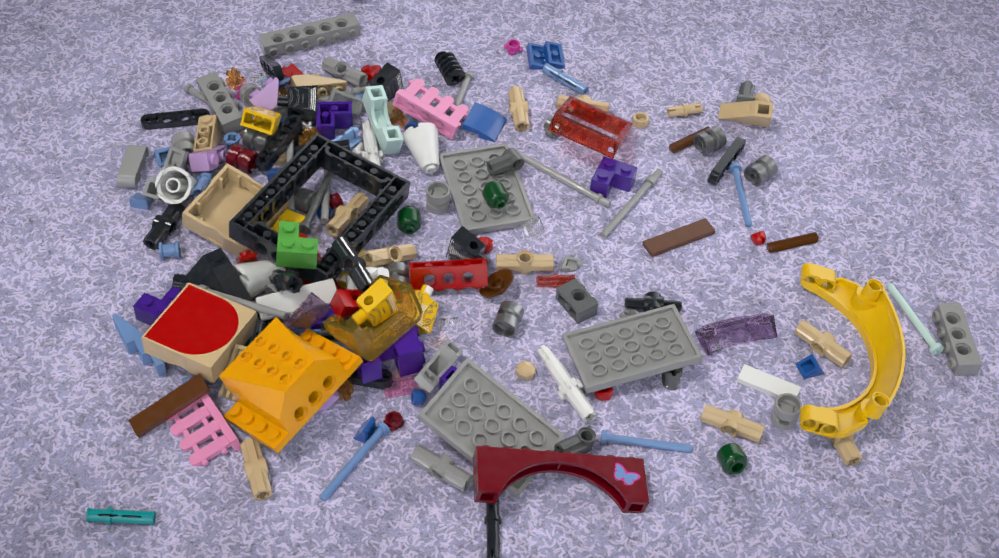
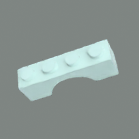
(387, 135)

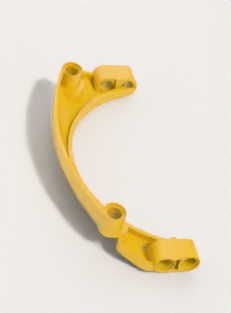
(881, 331)

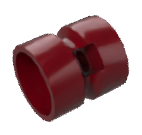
(241, 158)

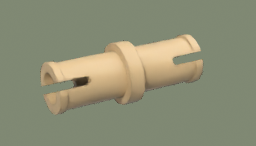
(684, 110)

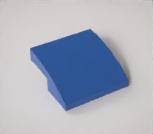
(552, 55)
(484, 122)

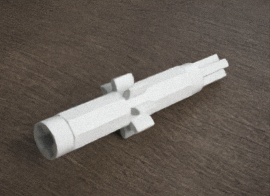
(370, 144)
(569, 387)

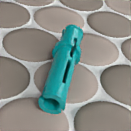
(94, 515)

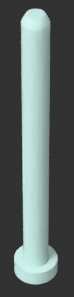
(935, 348)

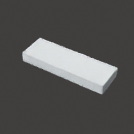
(765, 382)

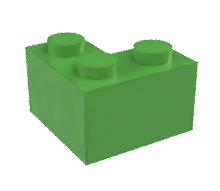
(294, 250)

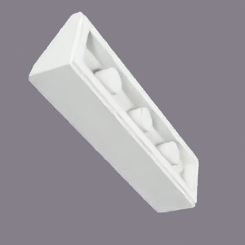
(289, 302)

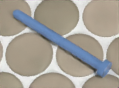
(381, 429)

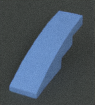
(133, 343)

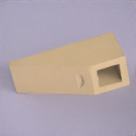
(323, 84)
(747, 112)
(207, 134)

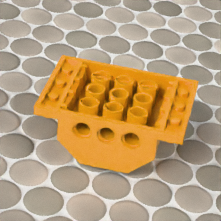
(284, 382)

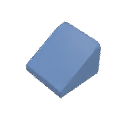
(161, 155)
(140, 201)

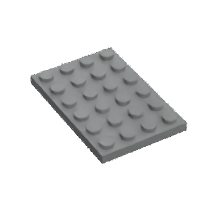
(467, 175)
(631, 348)
(480, 411)

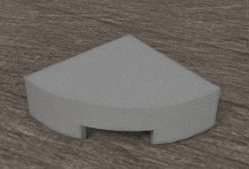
(570, 263)

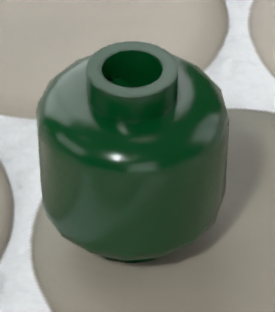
(495, 194)
(408, 220)
(732, 458)

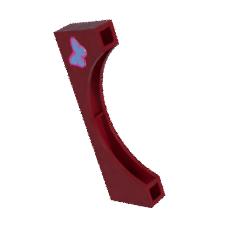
(617, 476)

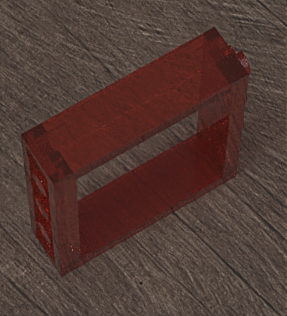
(585, 135)

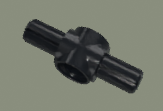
(650, 301)

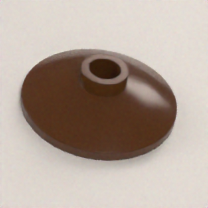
(497, 283)

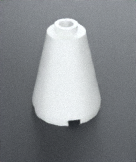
(424, 146)
(174, 185)
(255, 275)

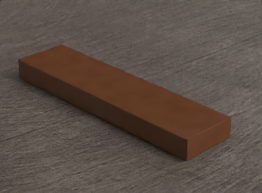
(678, 237)
(169, 405)

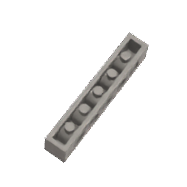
(309, 35)

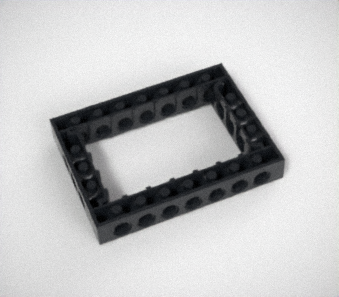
(391, 190)

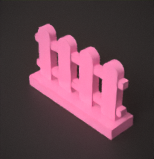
(424, 112)
(206, 432)

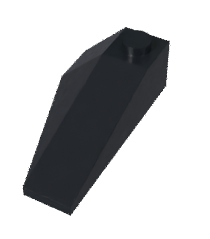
(219, 274)

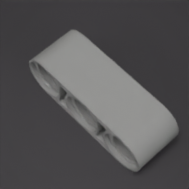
(132, 165)

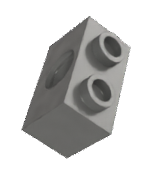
(576, 301)

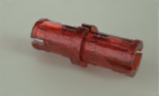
(553, 280)

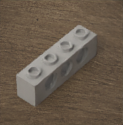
(220, 102)
(956, 339)

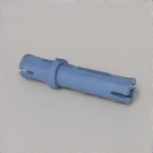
(559, 75)
(202, 183)

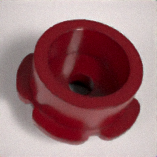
(335, 200)
(394, 416)

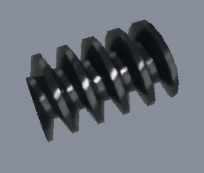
(449, 67)

